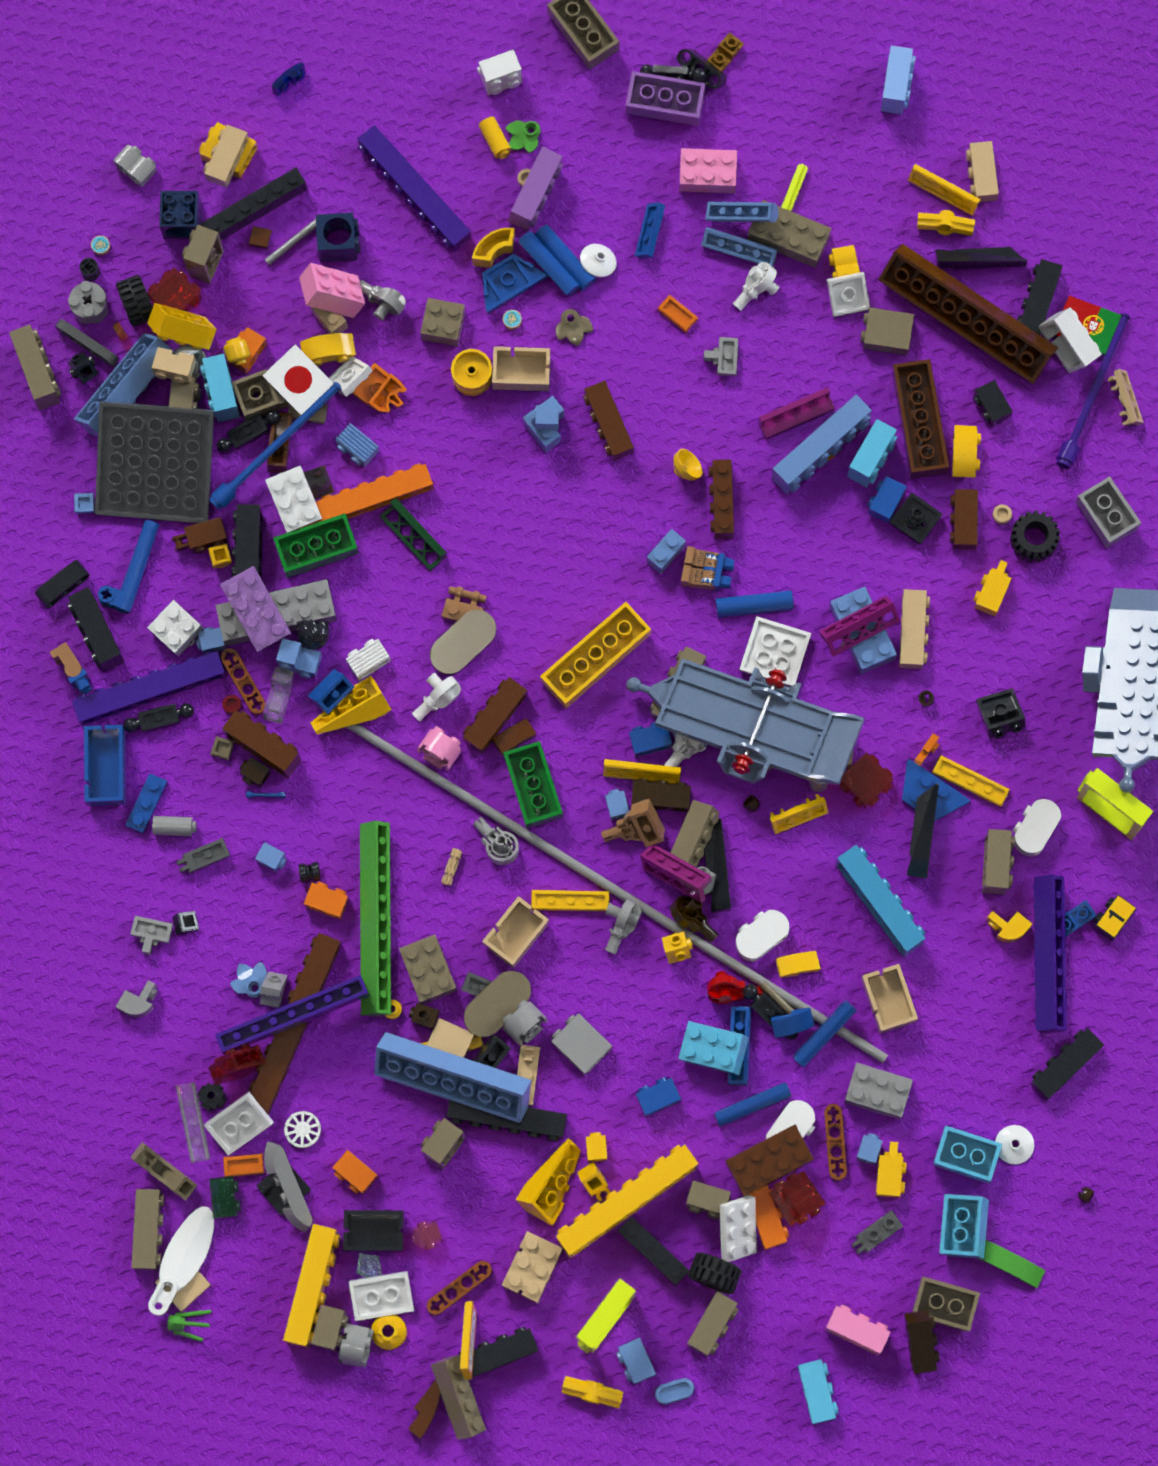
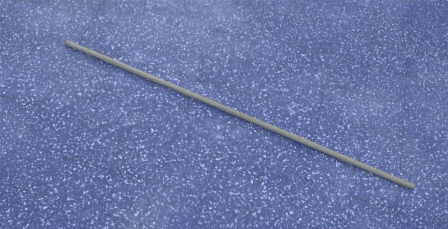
(605, 884)

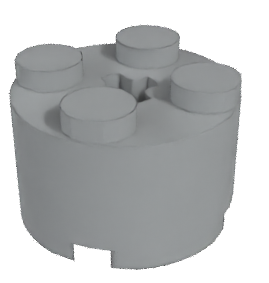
(86, 293)
(524, 1022)
(355, 1345)

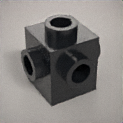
(82, 367)
(215, 1103)

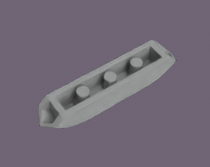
(296, 1210)

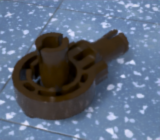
(691, 916)

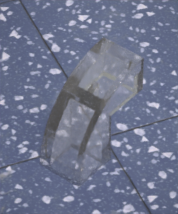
(279, 695)

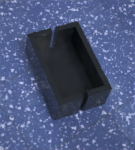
(373, 1231)

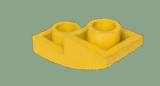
(798, 963)

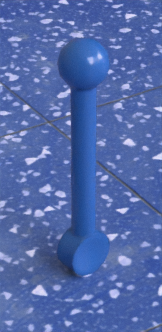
(282, 795)

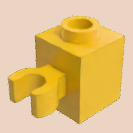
(593, 1180)

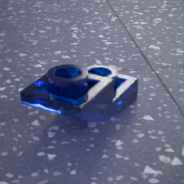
(292, 75)

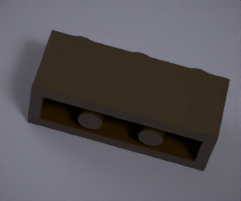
(662, 795)
(921, 1341)

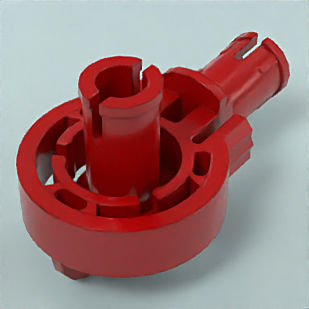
(728, 989)

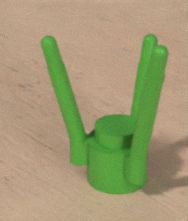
(177, 1323)

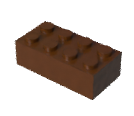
(262, 744)
(769, 1161)

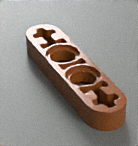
(242, 682)
(835, 1142)
(457, 1285)

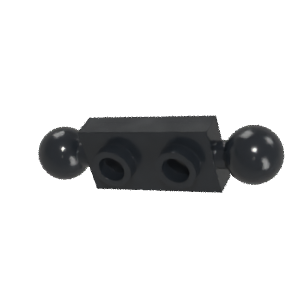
(684, 73)
(248, 431)
(158, 718)
(764, 1006)

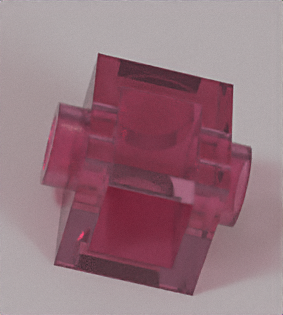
(426, 1235)

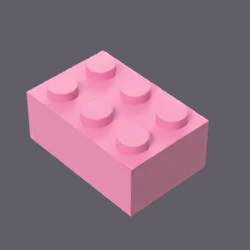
(708, 171)
(332, 290)
(858, 1329)

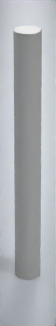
(290, 243)

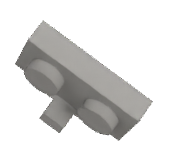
(724, 356)
(151, 932)

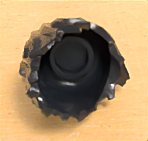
(312, 635)

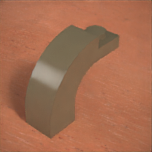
(163, 1171)

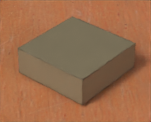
(222, 748)

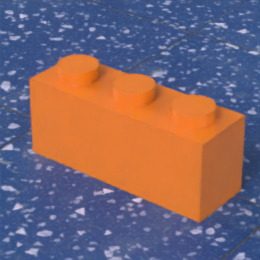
(768, 1220)

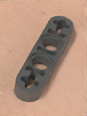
(86, 342)

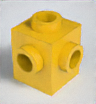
(677, 947)

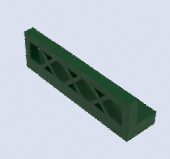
(418, 529)

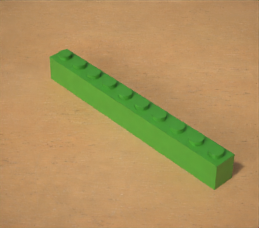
(375, 917)

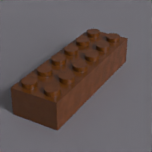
(920, 418)

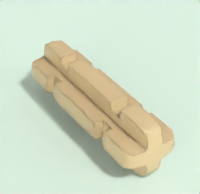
(451, 867)

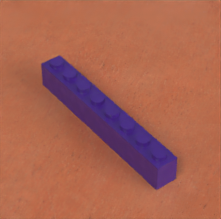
(414, 188)
(148, 688)
(1049, 953)
(293, 1014)

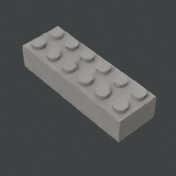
(294, 603)

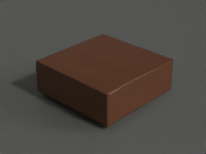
(260, 237)

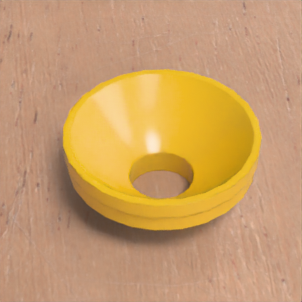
(687, 465)
(393, 1341)

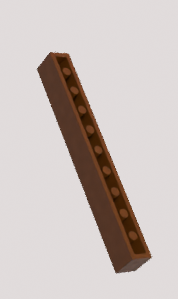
(285, 1044)

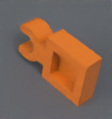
(930, 746)

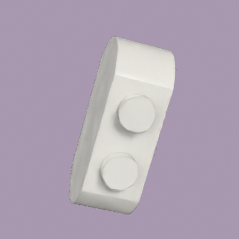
(1036, 827)
(761, 935)
(796, 1113)

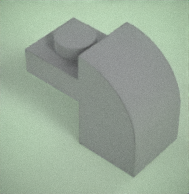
(138, 1006)

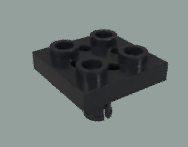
(920, 513)

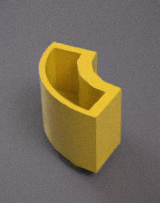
(492, 246)
(329, 348)
(965, 451)

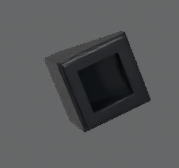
(185, 922)

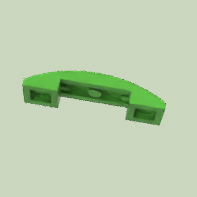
(1012, 1264)

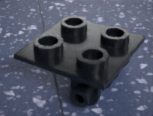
(272, 1192)

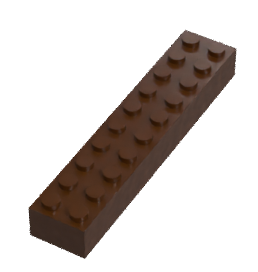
(967, 313)

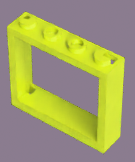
(1113, 805)
(605, 1316)

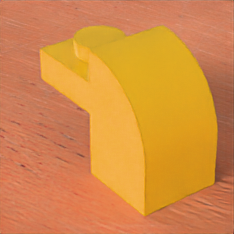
(1009, 931)

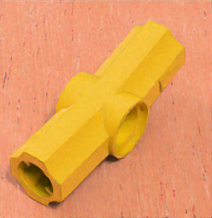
(945, 223)
(592, 1392)

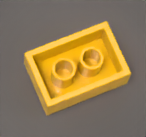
(181, 327)

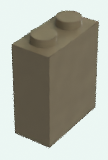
(887, 331)

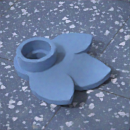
(249, 977)

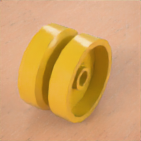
(476, 362)

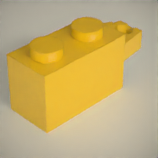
(993, 590)
(890, 1173)

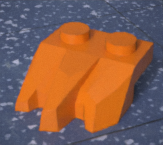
(380, 390)

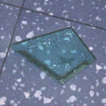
(368, 1266)

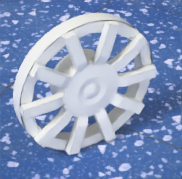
(302, 1129)

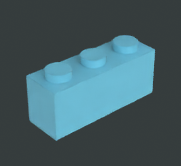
(817, 1391)

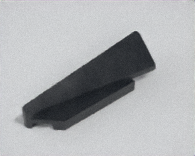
(979, 258)
(922, 832)
(716, 863)

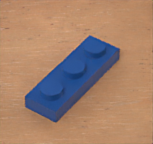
(649, 230)
(146, 803)

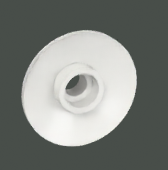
(593, 264)
(1011, 1154)

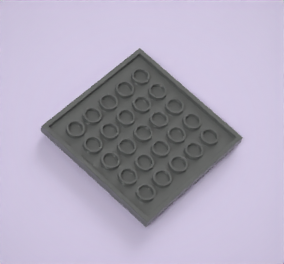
(154, 462)

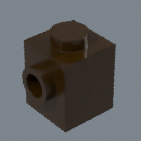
(254, 772)
(424, 1016)

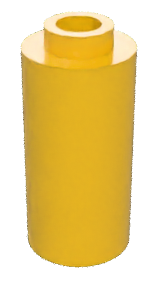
(495, 137)

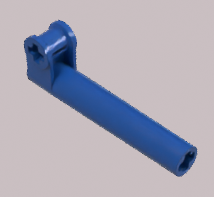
(123, 599)

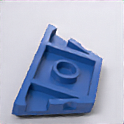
(509, 280)
(919, 780)

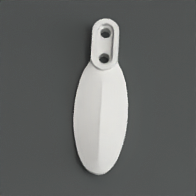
(183, 1257)

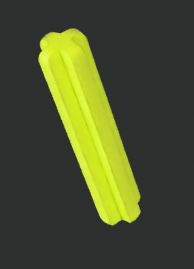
(794, 187)

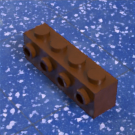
(608, 420)
(722, 499)
(495, 714)

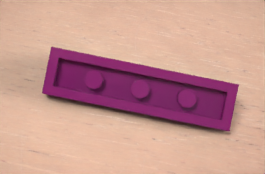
(796, 413)
(859, 621)
(675, 872)

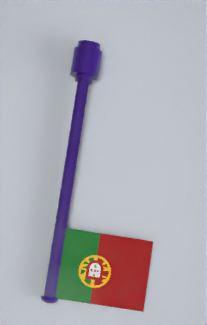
(1105, 330)

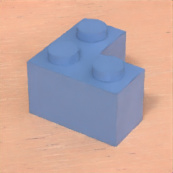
(545, 437)
(298, 659)

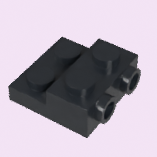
(1001, 713)

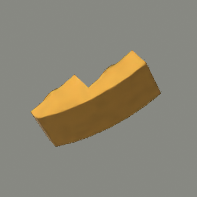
(726, 52)

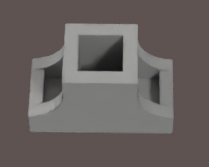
(273, 989)

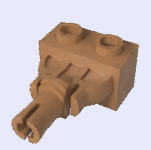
(639, 825)

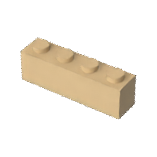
(913, 629)

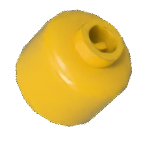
(237, 351)

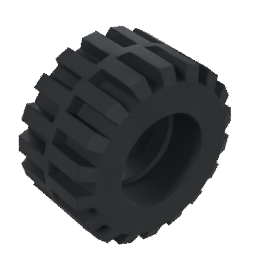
(135, 299)
(1040, 522)
(714, 1273)

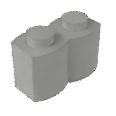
(135, 165)

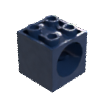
(179, 213)
(332, 222)

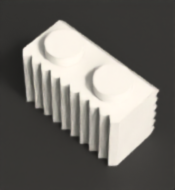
(367, 659)

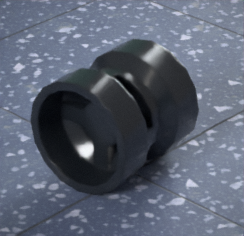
(90, 273)
(309, 872)

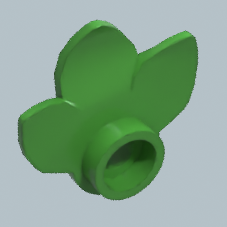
(521, 137)

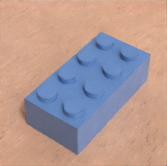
(872, 651)

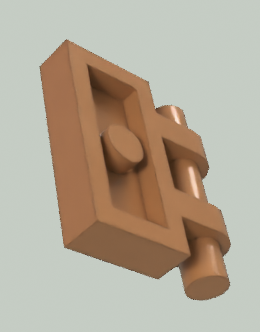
(455, 609)

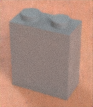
(581, 1044)

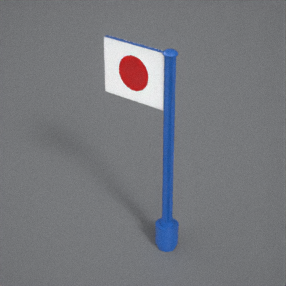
(305, 390)

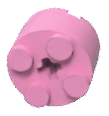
(439, 748)

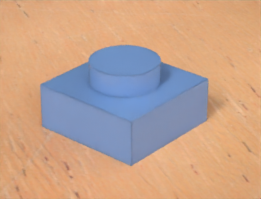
(84, 503)

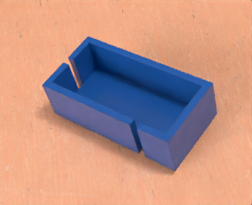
(104, 765)

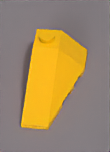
(359, 706)
(546, 1188)

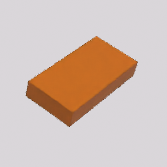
(677, 313)
(243, 1165)

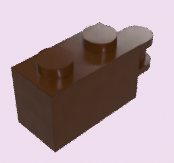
(202, 536)

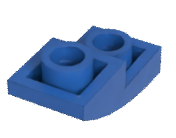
(1078, 917)
(792, 1023)

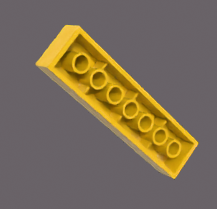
(627, 1201)

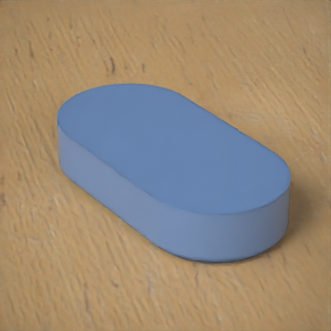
(674, 1391)

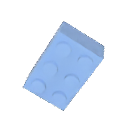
(898, 80)

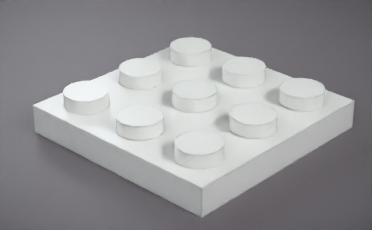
(775, 647)

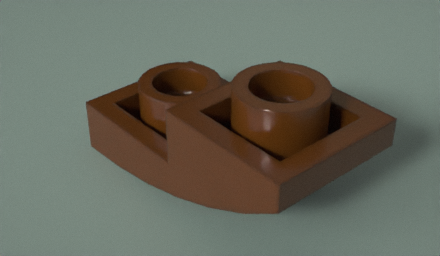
(514, 736)

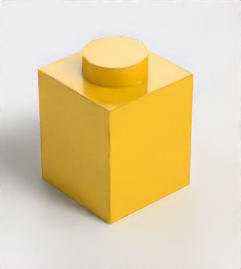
(596, 1147)

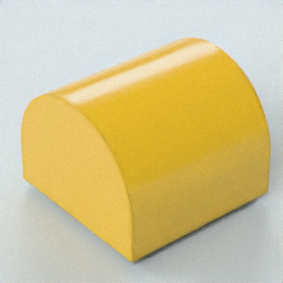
(220, 556)

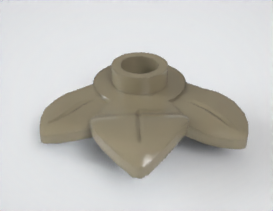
(574, 329)

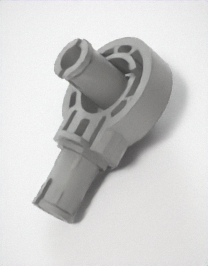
(388, 299)
(497, 843)
(626, 921)

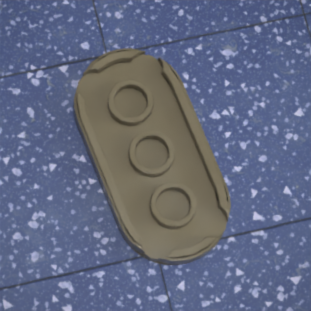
(463, 641)
(501, 997)

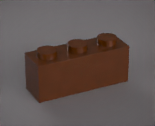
(964, 519)

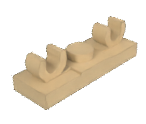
(1126, 397)
(529, 1066)

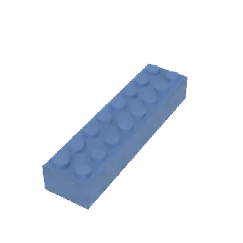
(452, 1077)

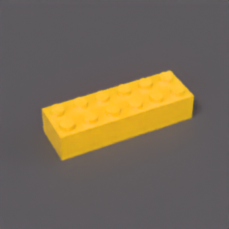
(595, 655)
(311, 1285)

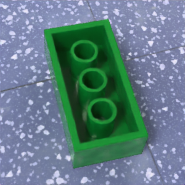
(316, 545)
(533, 784)

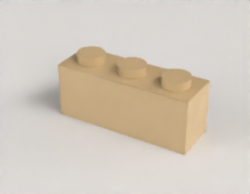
(226, 155)
(982, 171)

